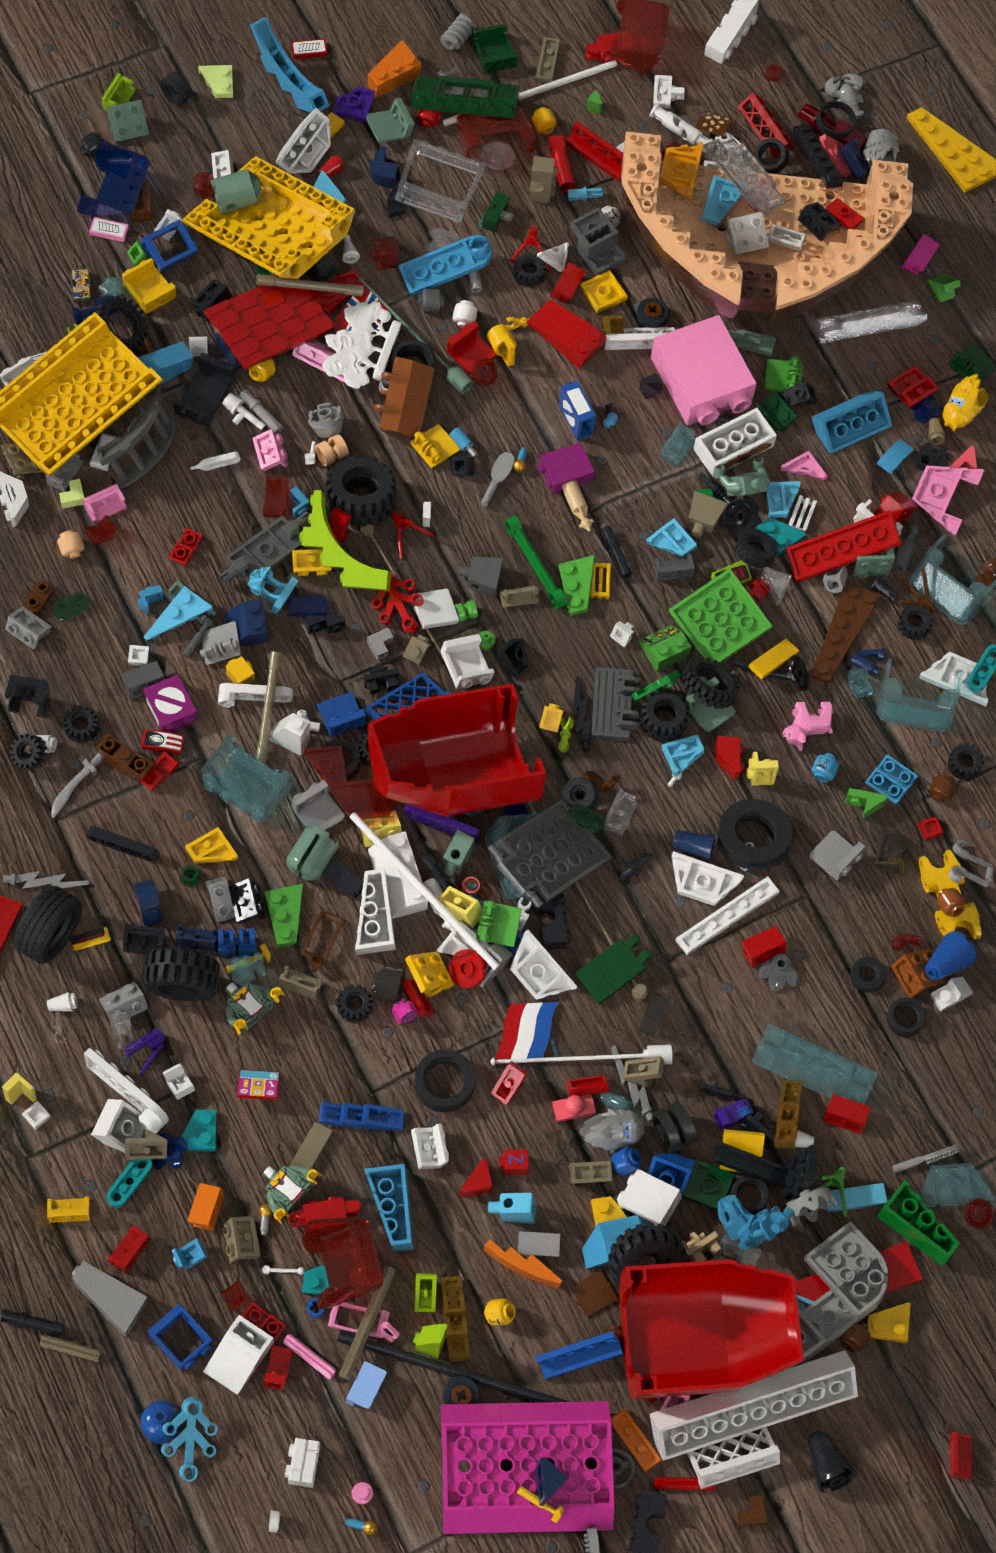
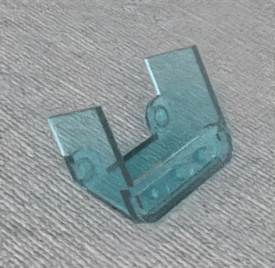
(945, 591)
(916, 711)

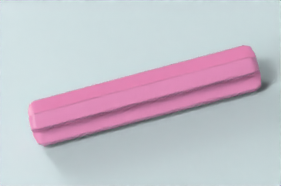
(309, 1356)

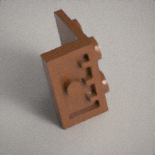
(912, 973)

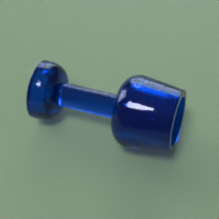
(79, 315)

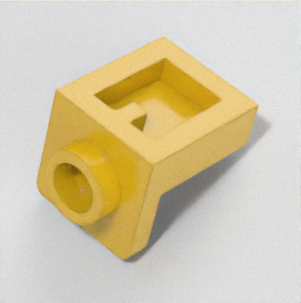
(551, 718)

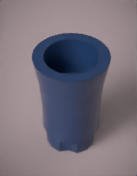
(695, 843)

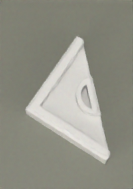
(555, 256)

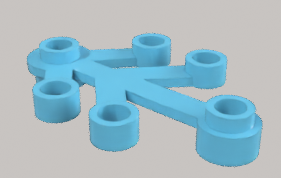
(189, 1435)

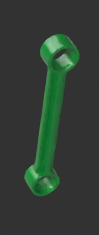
(515, 529)

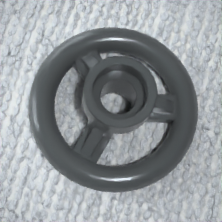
(622, 1465)

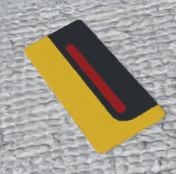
(90, 938)

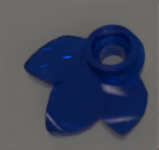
(926, 409)
(174, 1148)

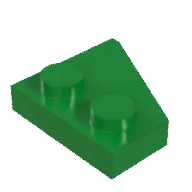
(666, 681)

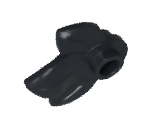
(931, 457)

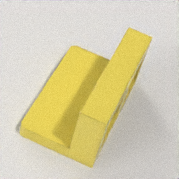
(16, 1087)

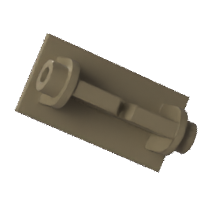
(519, 596)

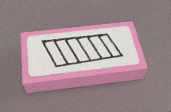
(109, 229)

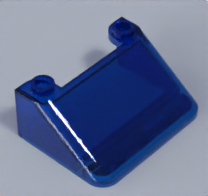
(121, 182)

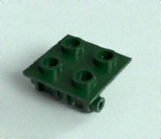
(972, 362)

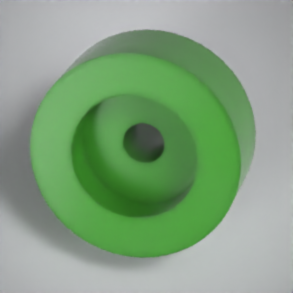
(487, 640)

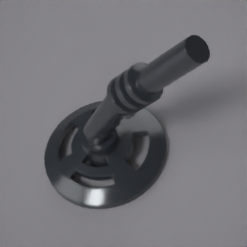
(735, 507)
(794, 674)

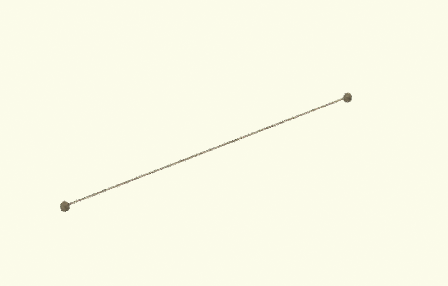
(639, 991)

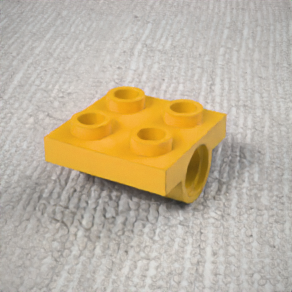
(429, 973)

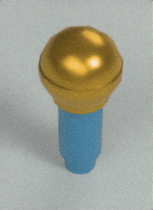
(519, 464)
(368, 1527)

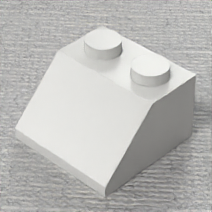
(116, 1123)

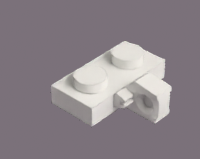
(666, 92)

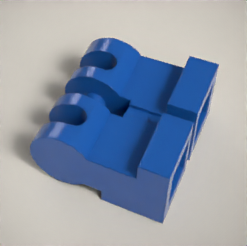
(229, 942)

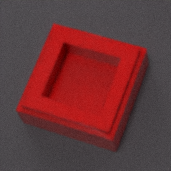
(930, 828)

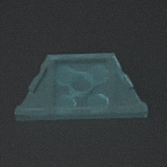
(954, 1185)

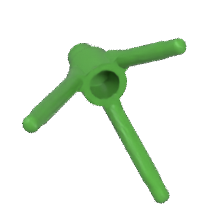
(836, 1180)

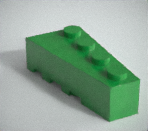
(918, 1224)

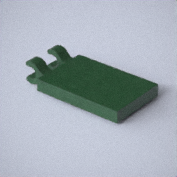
(613, 969)

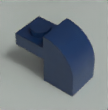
(382, 172)
(148, 902)

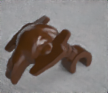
(989, 574)

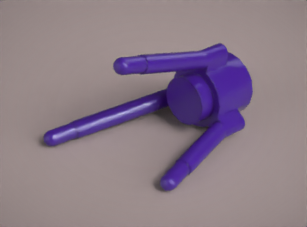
(152, 1040)

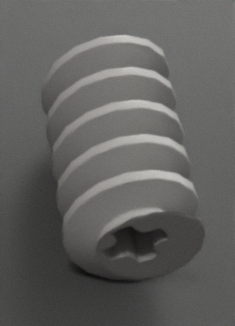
(458, 32)

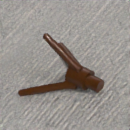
(925, 599)

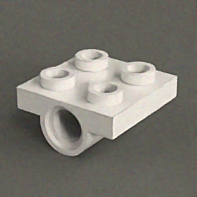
(747, 233)

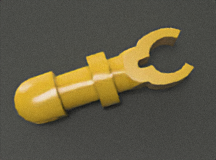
(517, 322)

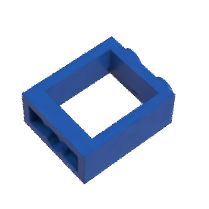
(152, 252)
(166, 1323)

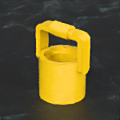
(503, 343)

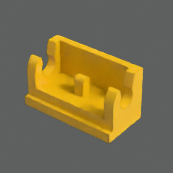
(68, 1210)

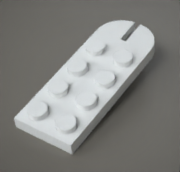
(152, 1115)

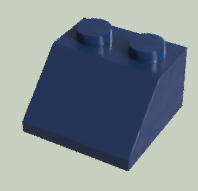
(249, 622)

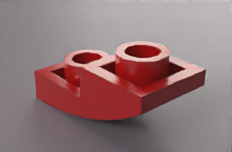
(186, 547)
(263, 1320)

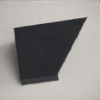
(513, 657)

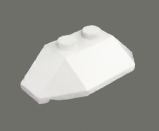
(306, 144)

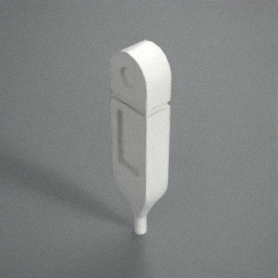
(218, 461)

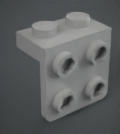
(317, 807)
(836, 855)

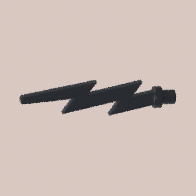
(585, 741)

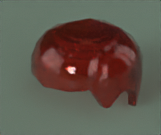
(484, 372)
(978, 1213)

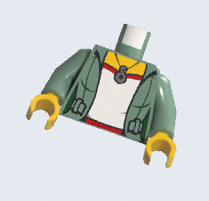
(249, 1004)
(288, 1188)

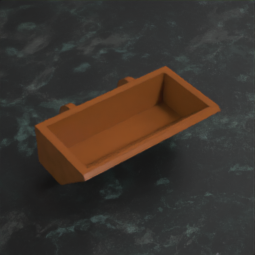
(405, 397)

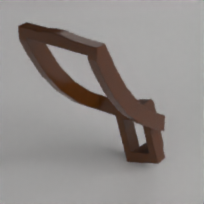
(315, 960)

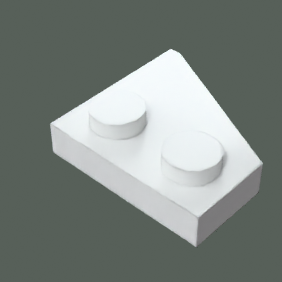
(456, 942)

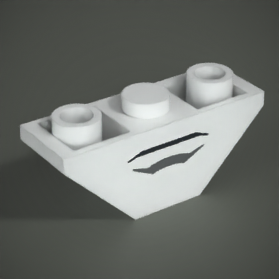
(13, 497)

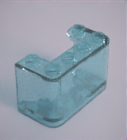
(245, 780)

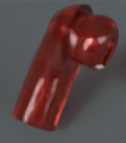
(899, 940)

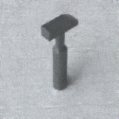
(198, 636)

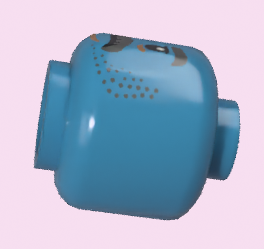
(825, 767)

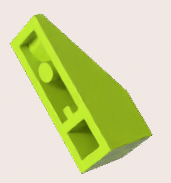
(431, 1340)

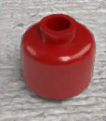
(429, 118)

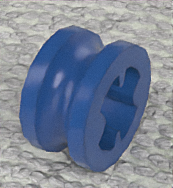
(312, 1313)

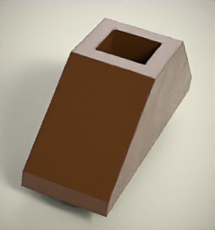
(123, 758)

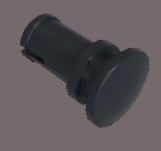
(884, 589)

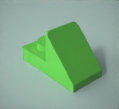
(944, 287)
(870, 800)

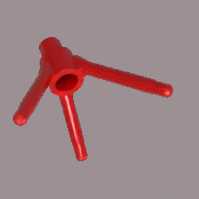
(532, 240)
(403, 523)

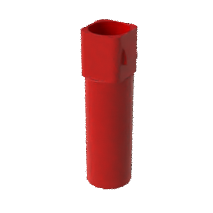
(559, 152)

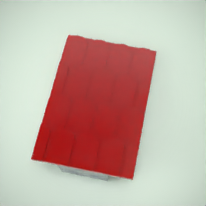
(266, 323)

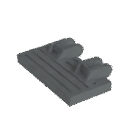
(612, 706)

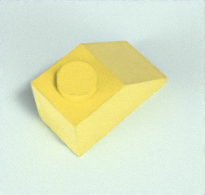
(461, 906)

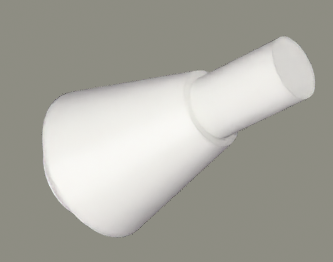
(350, 254)

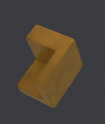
(612, 324)

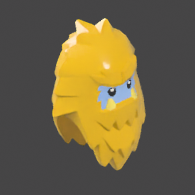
(964, 403)

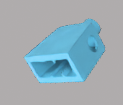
(515, 1207)

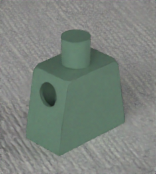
(462, 847)

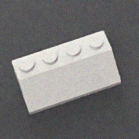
(403, 895)

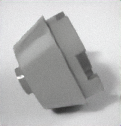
(326, 420)

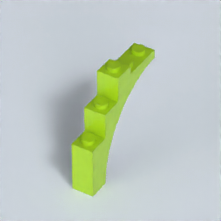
(320, 536)

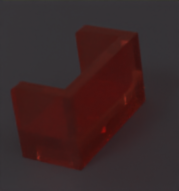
(276, 496)

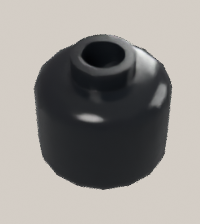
(91, 143)

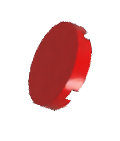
(467, 968)

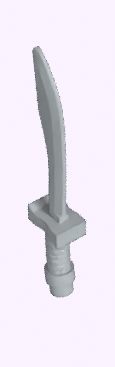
(65, 794)

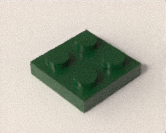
(707, 1185)

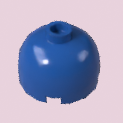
(154, 1418)

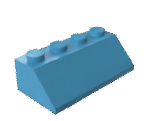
(852, 420)

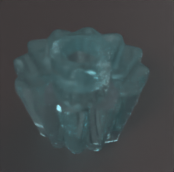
(111, 286)

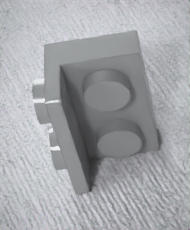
(27, 627)

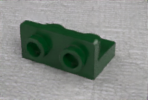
(777, 411)

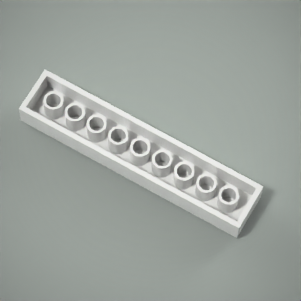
(765, 1403)

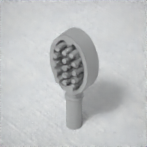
(592, 1540)

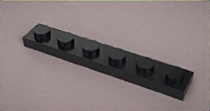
(817, 156)

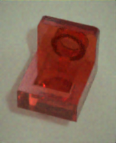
(102, 532)

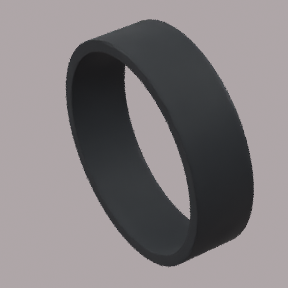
(840, 105)

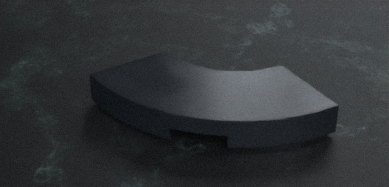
(394, 207)

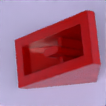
(478, 1182)

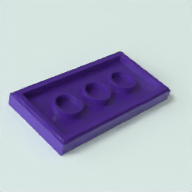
(440, 822)

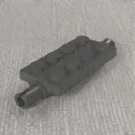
(265, 548)

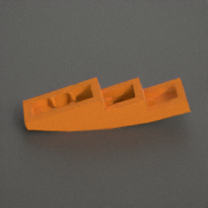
(529, 1268)

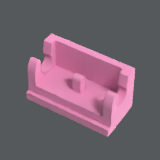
(104, 503)

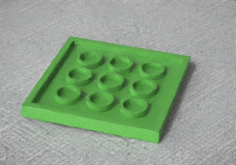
(720, 618)

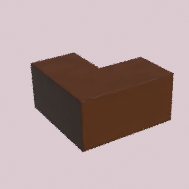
(755, 1515)

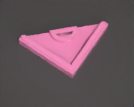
(805, 465)

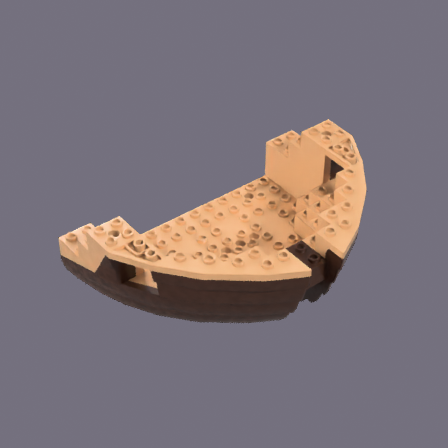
(774, 277)

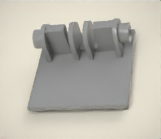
(220, 643)

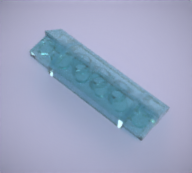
(813, 1065)

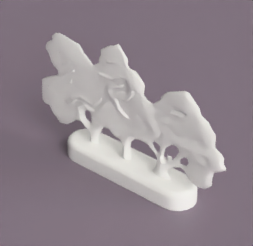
(356, 345)

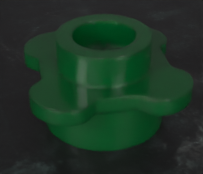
(189, 870)

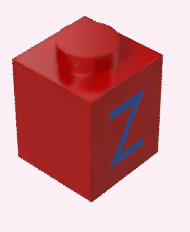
(514, 1162)

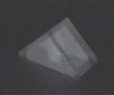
(777, 582)

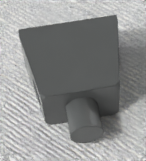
(482, 574)

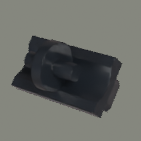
(380, 676)
(754, 1122)

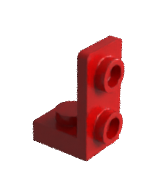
(278, 1368)

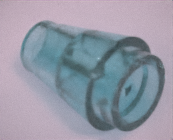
(614, 1101)

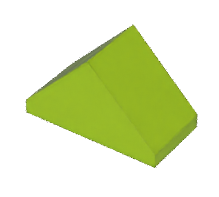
(425, 1292)

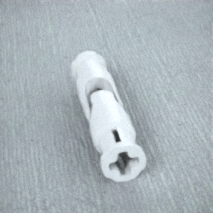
(679, 126)

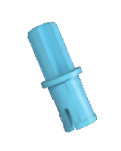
(583, 193)

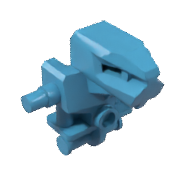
(751, 1228)

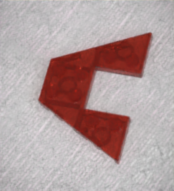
(352, 796)

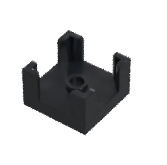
(28, 689)

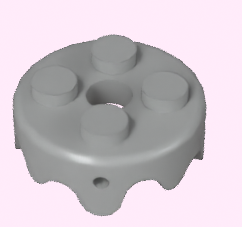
(810, 1200)

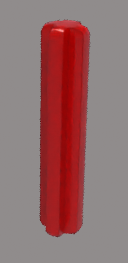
(679, 1483)

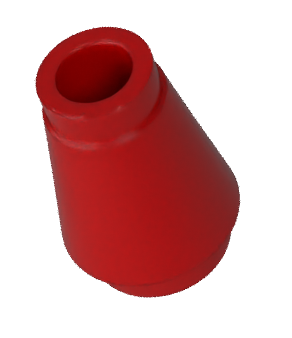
(332, 166)

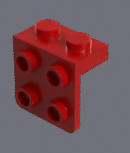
(468, 347)

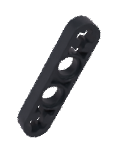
(122, 844)

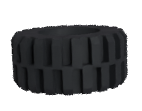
(367, 474)
(180, 974)
(643, 1241)

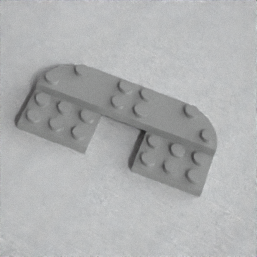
(856, 1284)

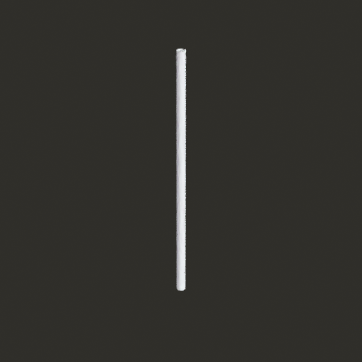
(557, 83)
(424, 890)

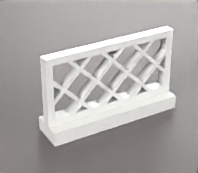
(737, 1464)

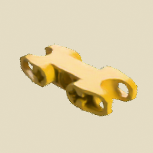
(937, 879)

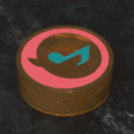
(470, 885)

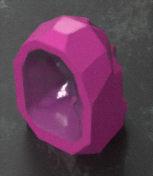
(404, 1011)

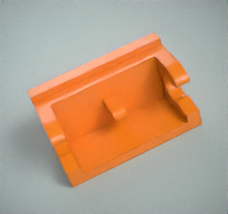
(206, 1207)

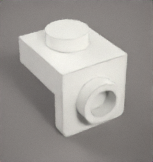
(169, 218)
(178, 1081)

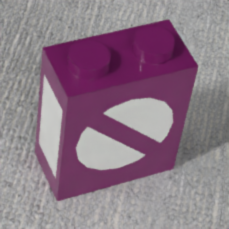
(170, 704)

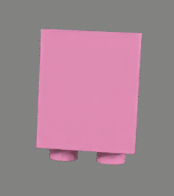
(703, 371)

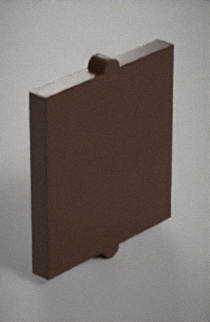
(593, 1293)

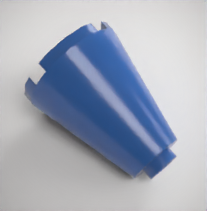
(951, 956)

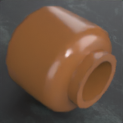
(951, 902)

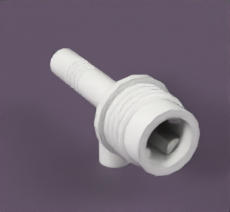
(234, 404)

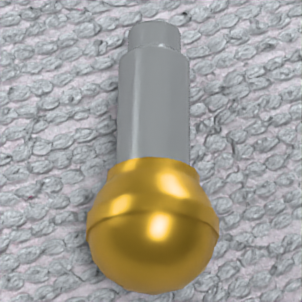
(265, 1213)

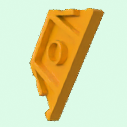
(681, 168)

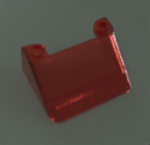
(472, 126)
(347, 1257)

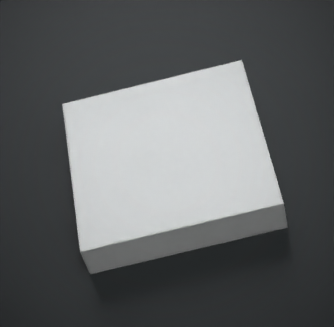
(437, 609)

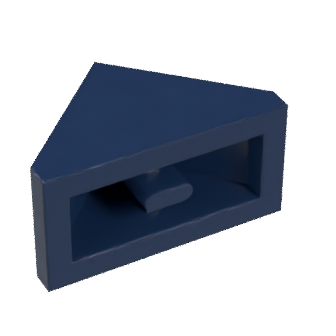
(548, 1480)

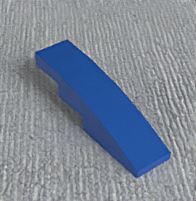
(361, 1116)

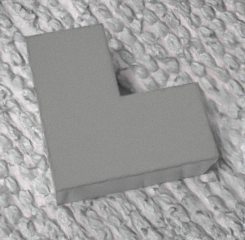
(378, 643)

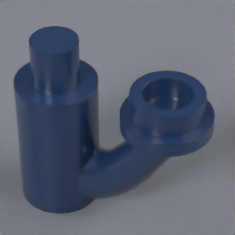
(859, 659)

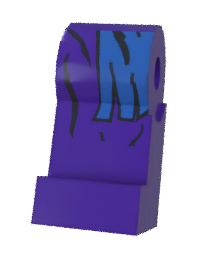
(732, 1114)

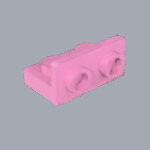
(270, 450)

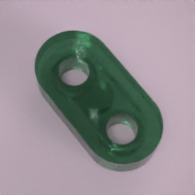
(71, 606)
(586, 818)

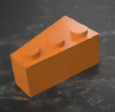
(394, 70)

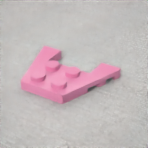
(937, 490)

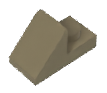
(643, 1070)
(150, 1147)

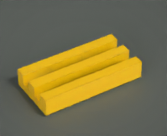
(600, 594)

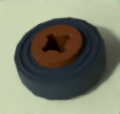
(653, 319)
(458, 1388)

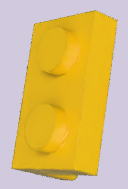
(308, 562)

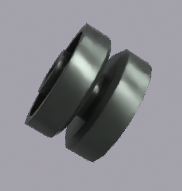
(674, 1127)

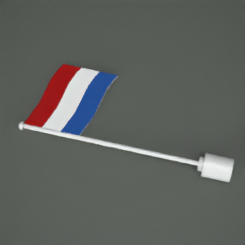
(528, 1033)

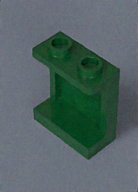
(494, 48)

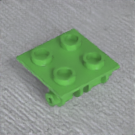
(783, 374)
(498, 923)

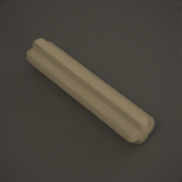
(70, 1348)

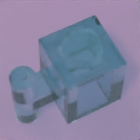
(242, 968)

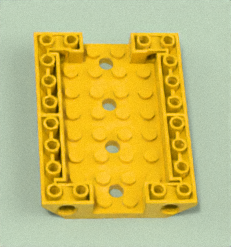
(285, 207)

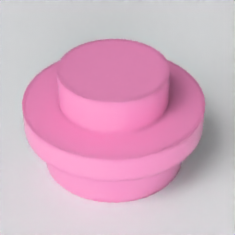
(362, 1493)

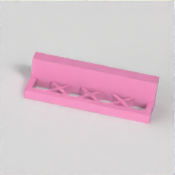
(315, 355)

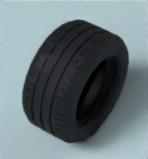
(47, 924)

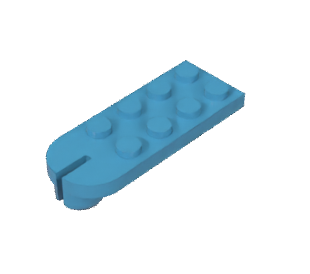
(446, 264)

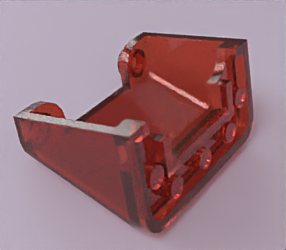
(640, 33)

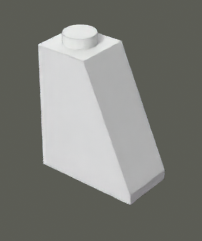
(292, 733)

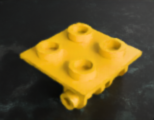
(434, 445)

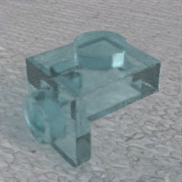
(859, 682)

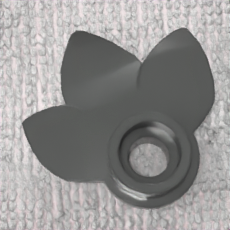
(777, 975)

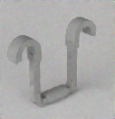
(958, 872)

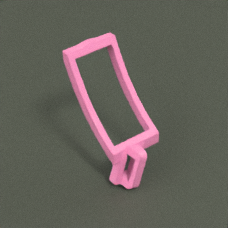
(383, 1323)

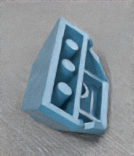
(604, 1235)

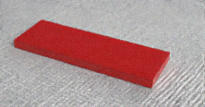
(844, 546)
(900, 1266)

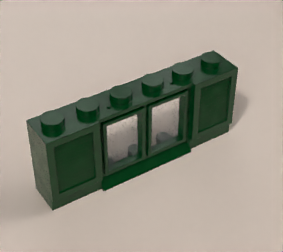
(465, 96)

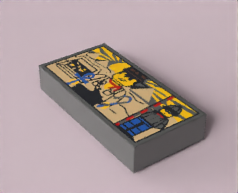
(80, 285)

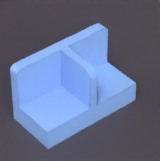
(366, 1386)

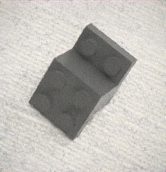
(597, 241)

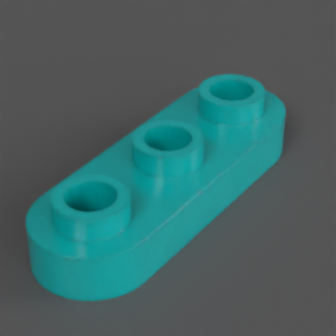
(979, 676)
(124, 1190)

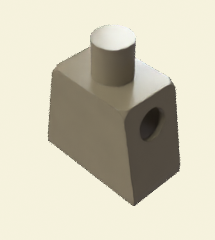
(705, 514)

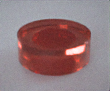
(774, 72)

